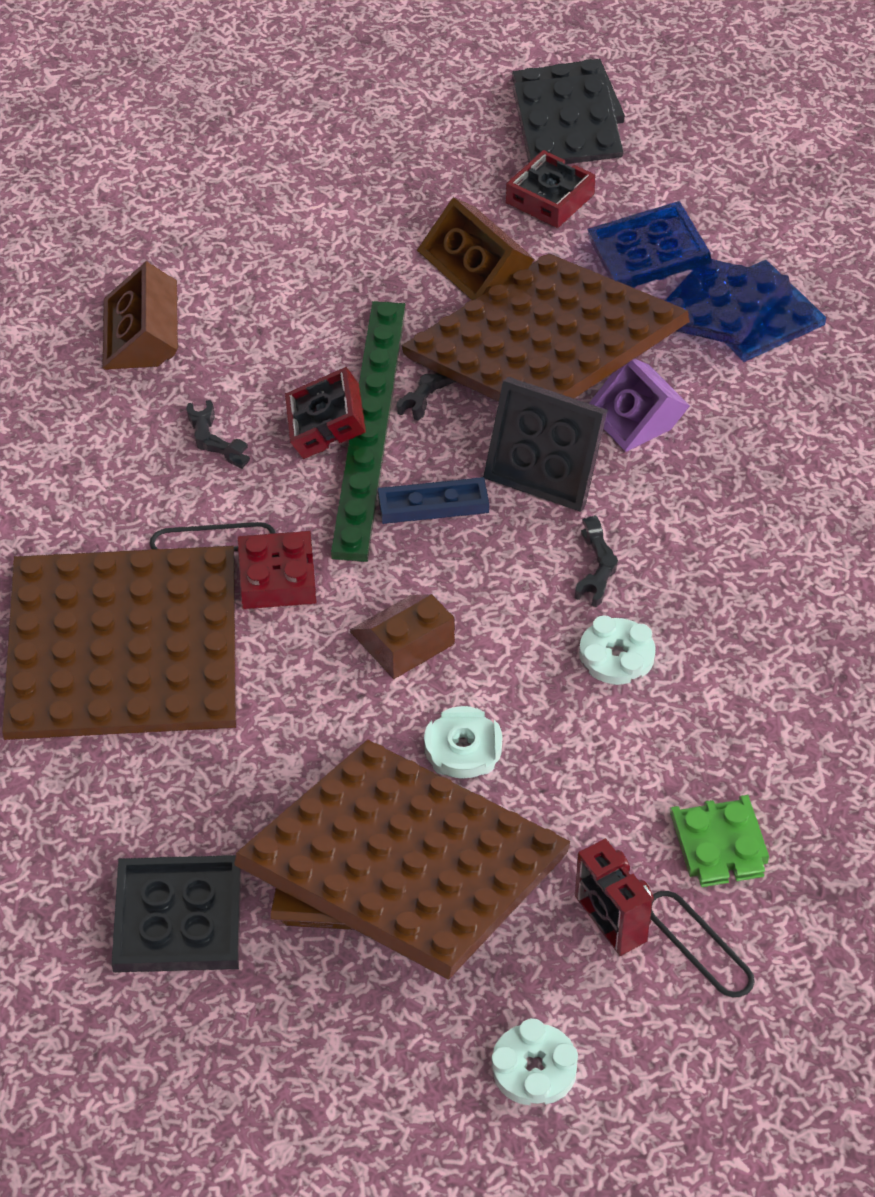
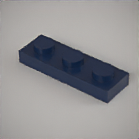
(433, 500)

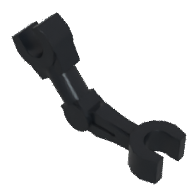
(417, 401)
(205, 441)
(607, 562)

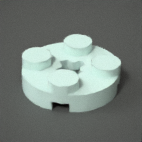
(621, 632)
(459, 761)
(534, 1086)

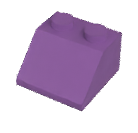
(638, 405)

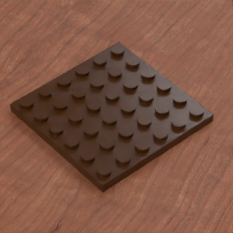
(546, 328)
(121, 643)
(404, 857)

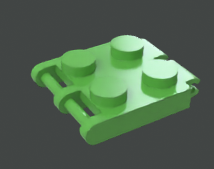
(721, 840)

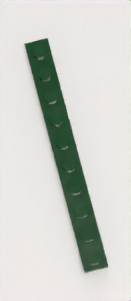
(367, 450)

